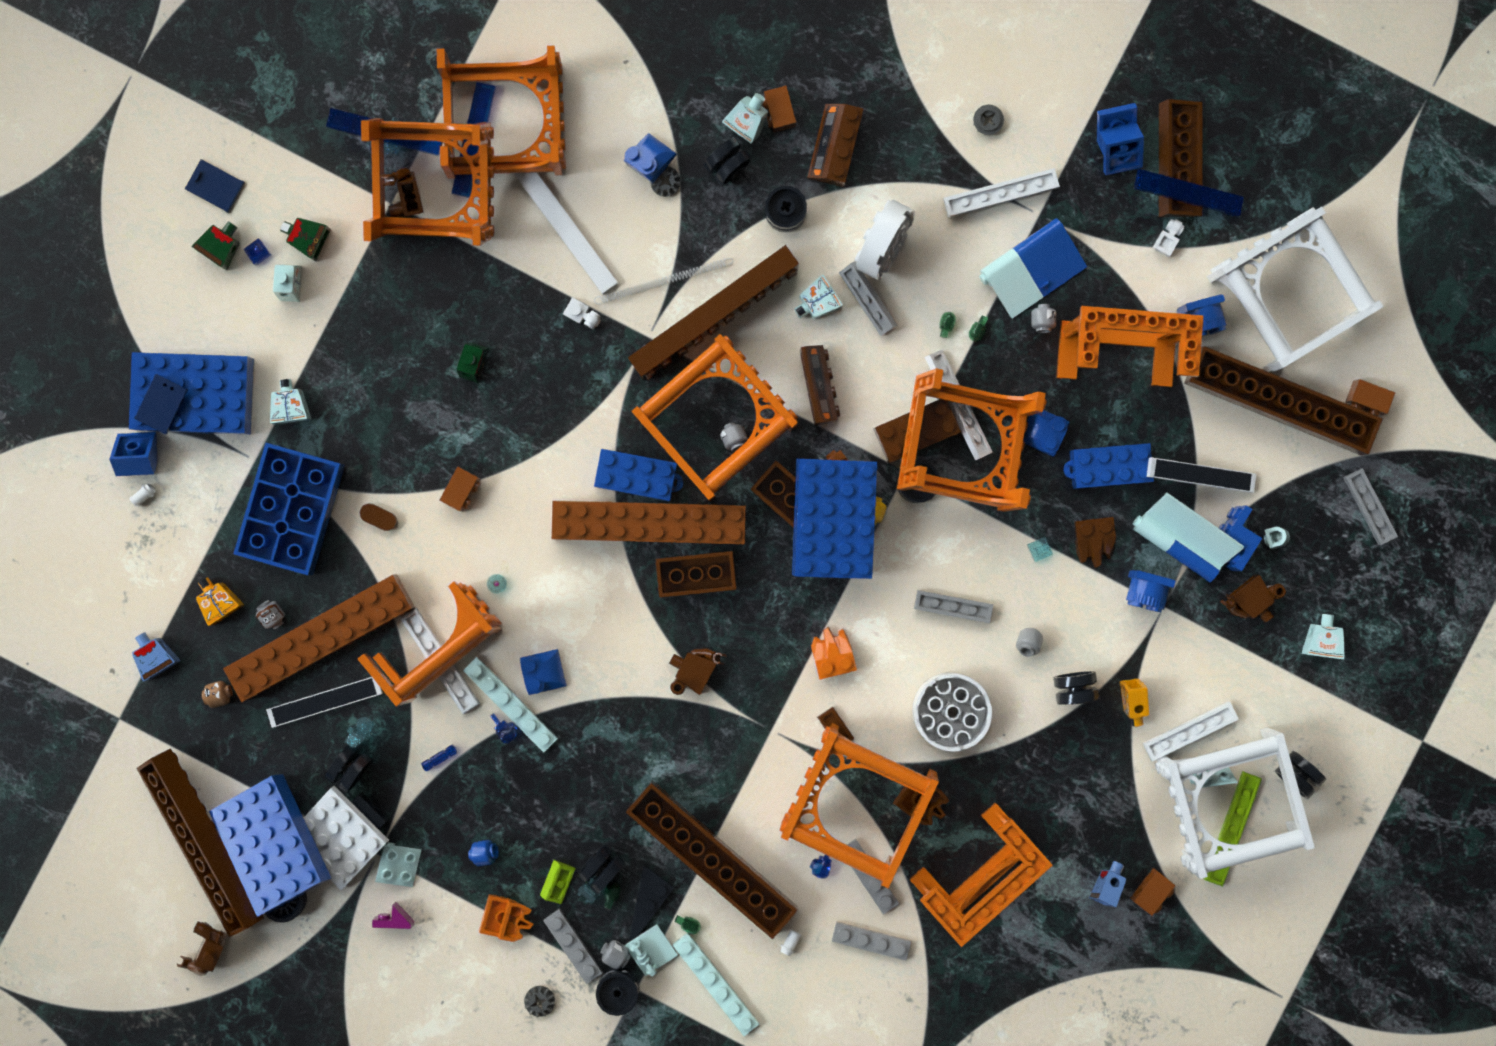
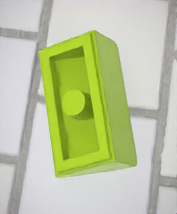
(557, 882)

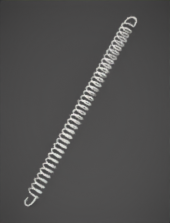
(662, 281)

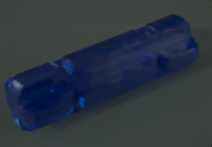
(439, 757)

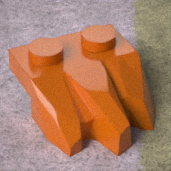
(833, 654)
(504, 918)

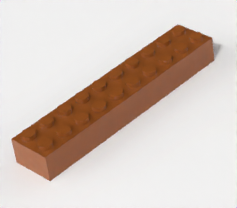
(648, 522)
(319, 638)

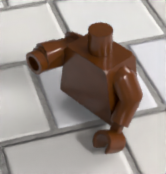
(408, 193)
(1253, 599)
(694, 669)
(208, 952)

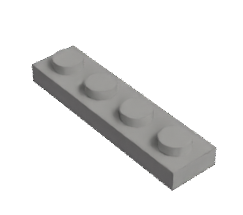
(868, 298)
(1370, 506)
(953, 606)
(881, 895)
(871, 941)
(573, 946)

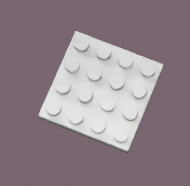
(343, 836)

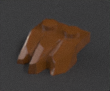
(1095, 539)
(908, 800)

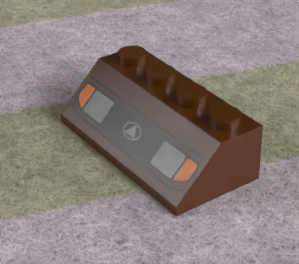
(835, 144)
(818, 384)

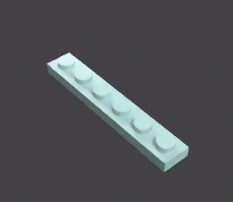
(510, 704)
(715, 984)

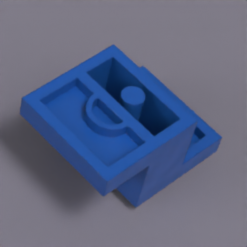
(1120, 139)
(1235, 529)

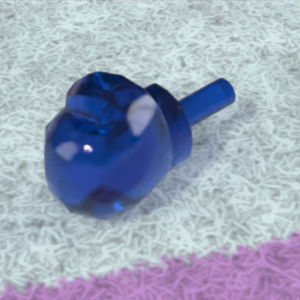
(504, 730)
(821, 867)

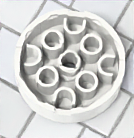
(884, 239)
(932, 707)

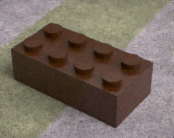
(936, 425)
(777, 490)
(695, 574)

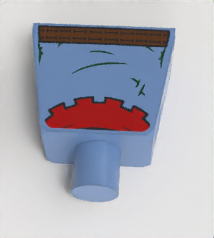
(153, 657)
(1107, 892)

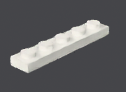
(1190, 731)

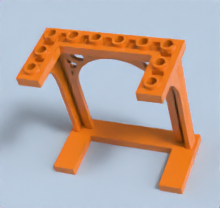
(544, 68)
(478, 134)
(1126, 327)
(717, 352)
(1018, 407)
(471, 629)
(839, 745)
(949, 908)

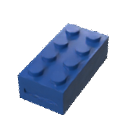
(1109, 466)
(637, 475)

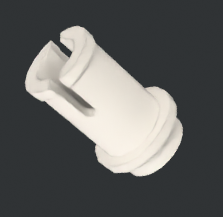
(143, 494)
(790, 943)

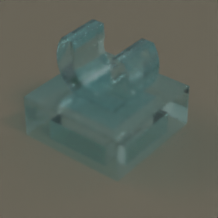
(1039, 549)
(587, 892)

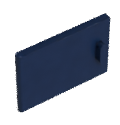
(214, 185)
(161, 404)

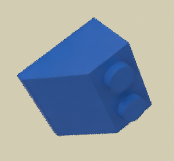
(134, 454)

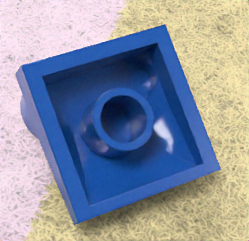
(649, 157)
(1045, 432)
(542, 672)

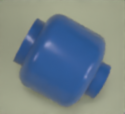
(483, 853)

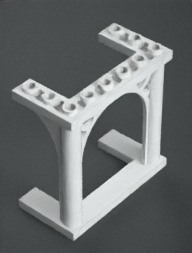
(1234, 277)
(1179, 770)

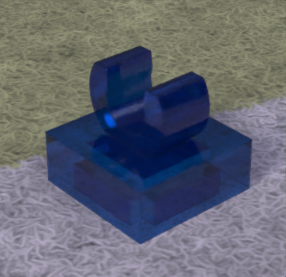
(257, 251)

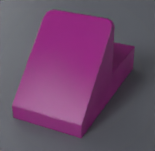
(399, 919)

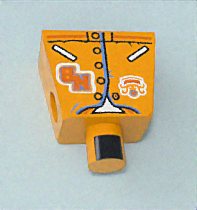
(217, 601)
(1135, 700)

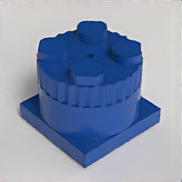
(1211, 309)
(1148, 590)

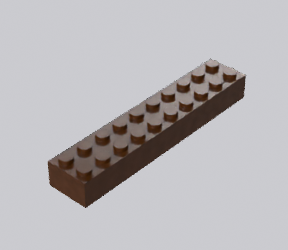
(714, 312)
(1285, 402)
(198, 840)
(712, 859)

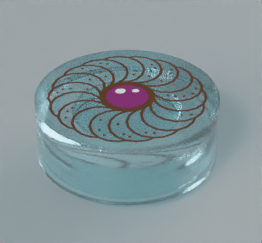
(496, 583)

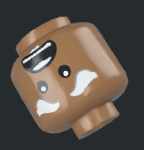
(217, 694)

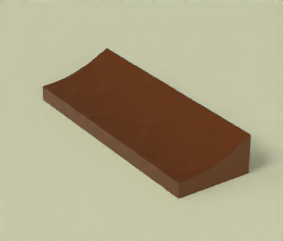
(1180, 151)

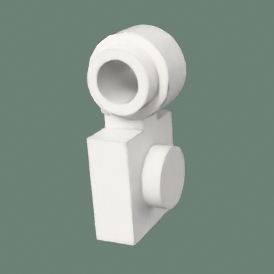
(1166, 241)
(578, 311)

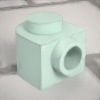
(1276, 537)

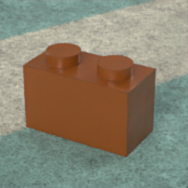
(779, 109)
(1370, 397)
(460, 489)
(1153, 892)

